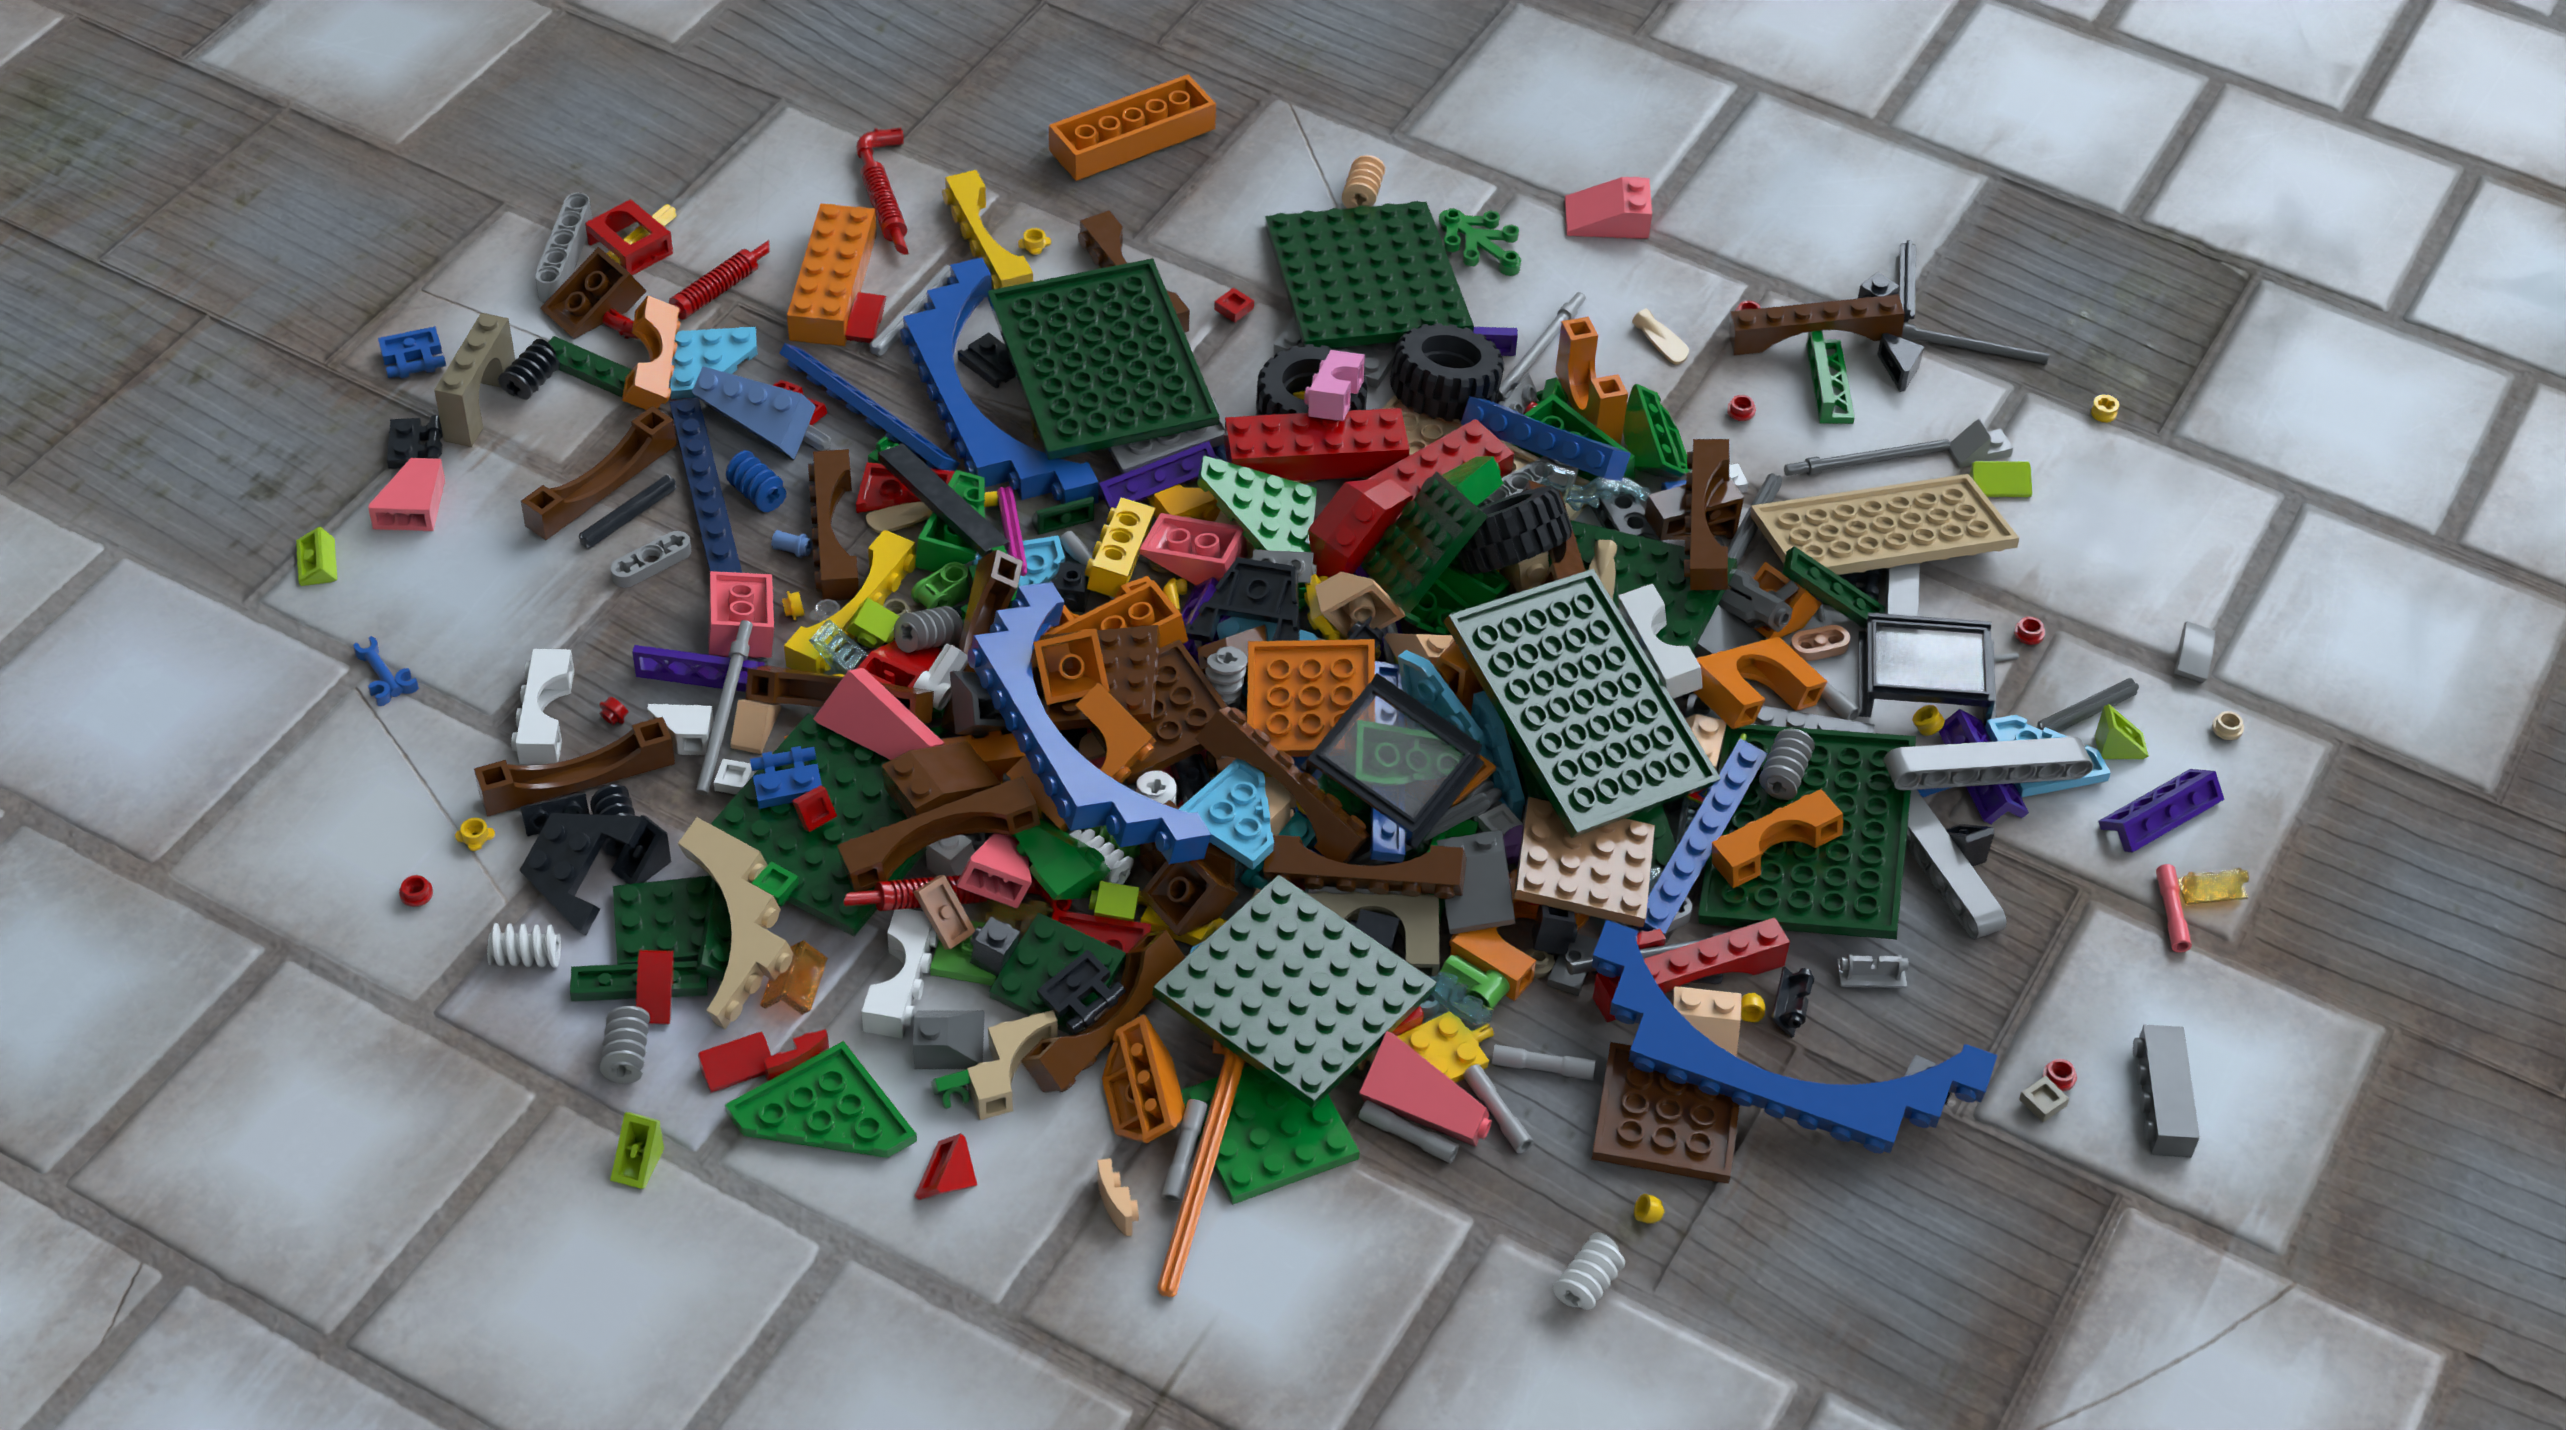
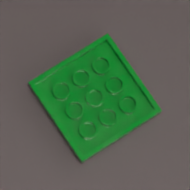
(1273, 1136)

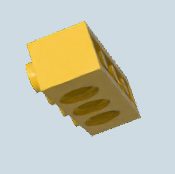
(1119, 546)

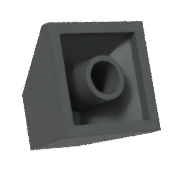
(948, 1039)

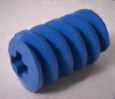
(755, 481)

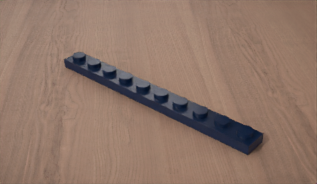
(704, 486)

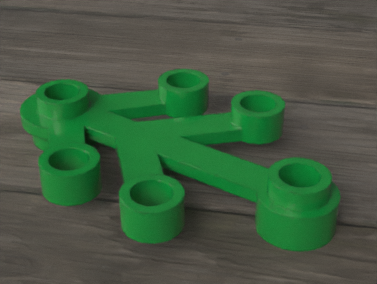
(1455, 221)

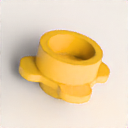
(1034, 241)
(474, 833)

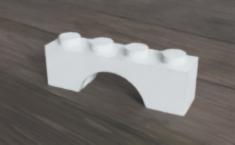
(1674, 664)
(548, 678)
(890, 1004)

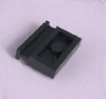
(988, 360)

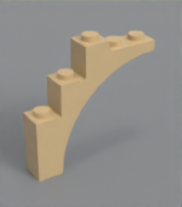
(751, 912)

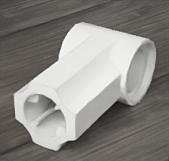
(938, 676)

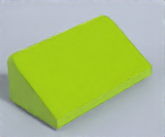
(2003, 478)
(316, 558)

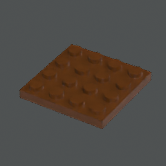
(1131, 672)
(1181, 710)
(1663, 1123)

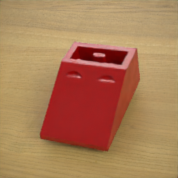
(896, 667)

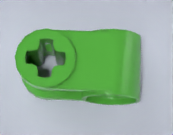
(944, 587)

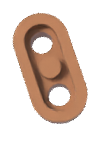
(1820, 642)

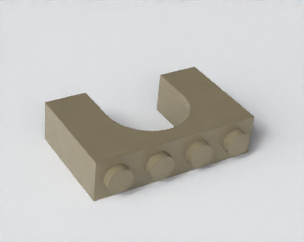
(479, 360)
(1416, 917)

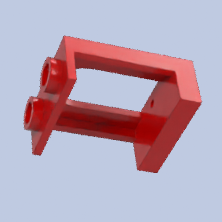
(640, 253)

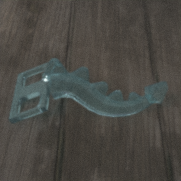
(1595, 489)

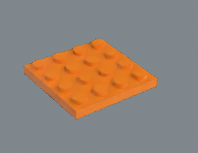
(1305, 688)

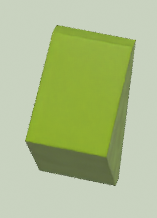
(2119, 737)
(637, 1150)

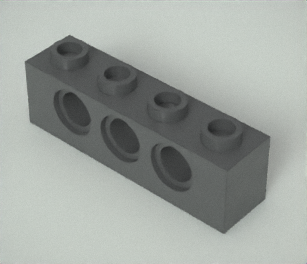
(1624, 514)

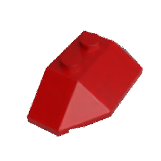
(1354, 524)

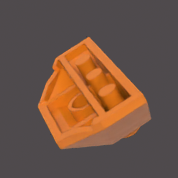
(1141, 1083)

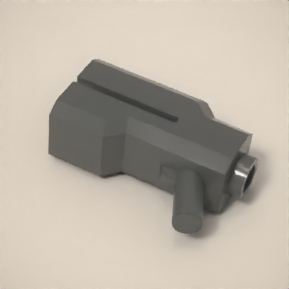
(1755, 605)

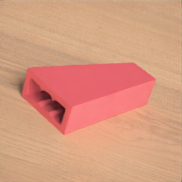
(873, 717)
(1422, 1093)

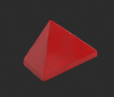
(948, 1169)

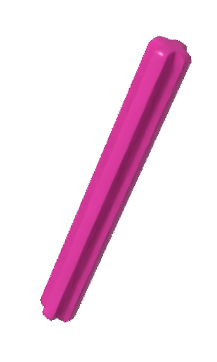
(1011, 525)

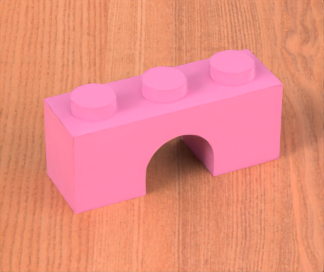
(1332, 386)

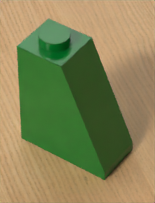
(1476, 478)

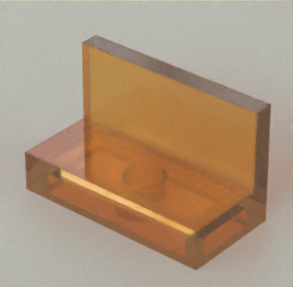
(799, 982)

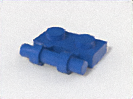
(410, 346)
(785, 785)

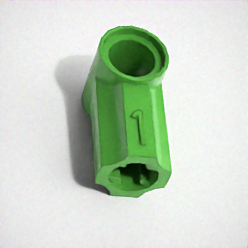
(1487, 985)

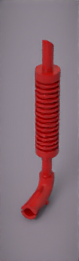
(879, 187)
(702, 290)
(900, 895)

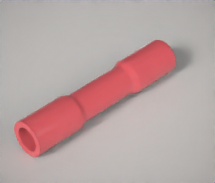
(2176, 923)

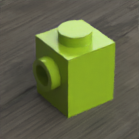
(873, 624)
(1114, 901)

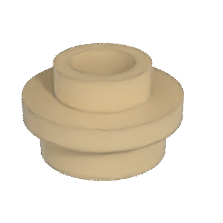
(2228, 725)

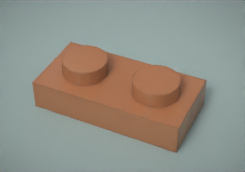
(944, 912)

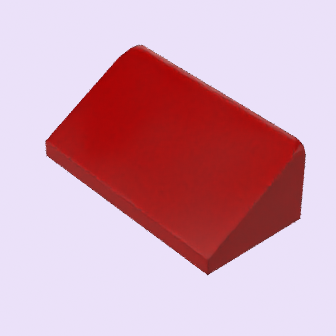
(734, 1061)

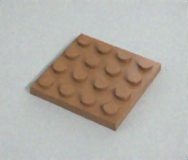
(1589, 874)

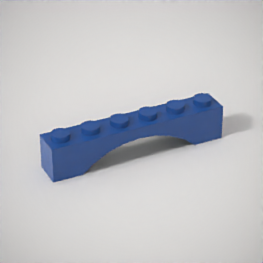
(1548, 440)

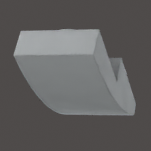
(2195, 652)

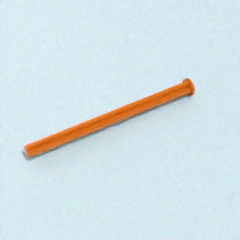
(1200, 1175)

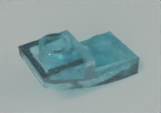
(1453, 997)

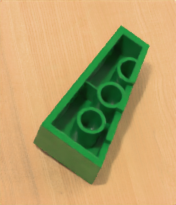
(1562, 416)

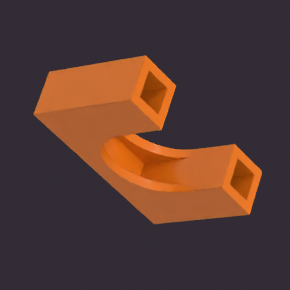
(1596, 399)
(1764, 661)
(1124, 740)
(1489, 951)

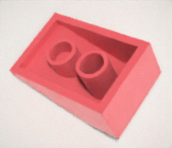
(1611, 209)
(1194, 547)
(740, 598)

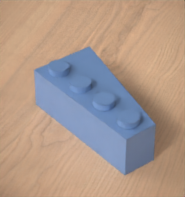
(760, 408)

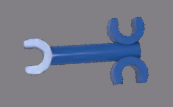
(388, 685)

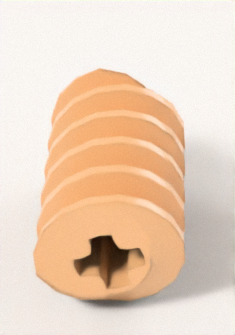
(1363, 182)

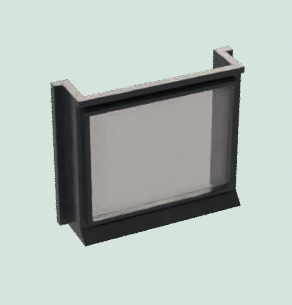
(1926, 662)
(1398, 758)

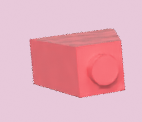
(410, 497)
(998, 871)

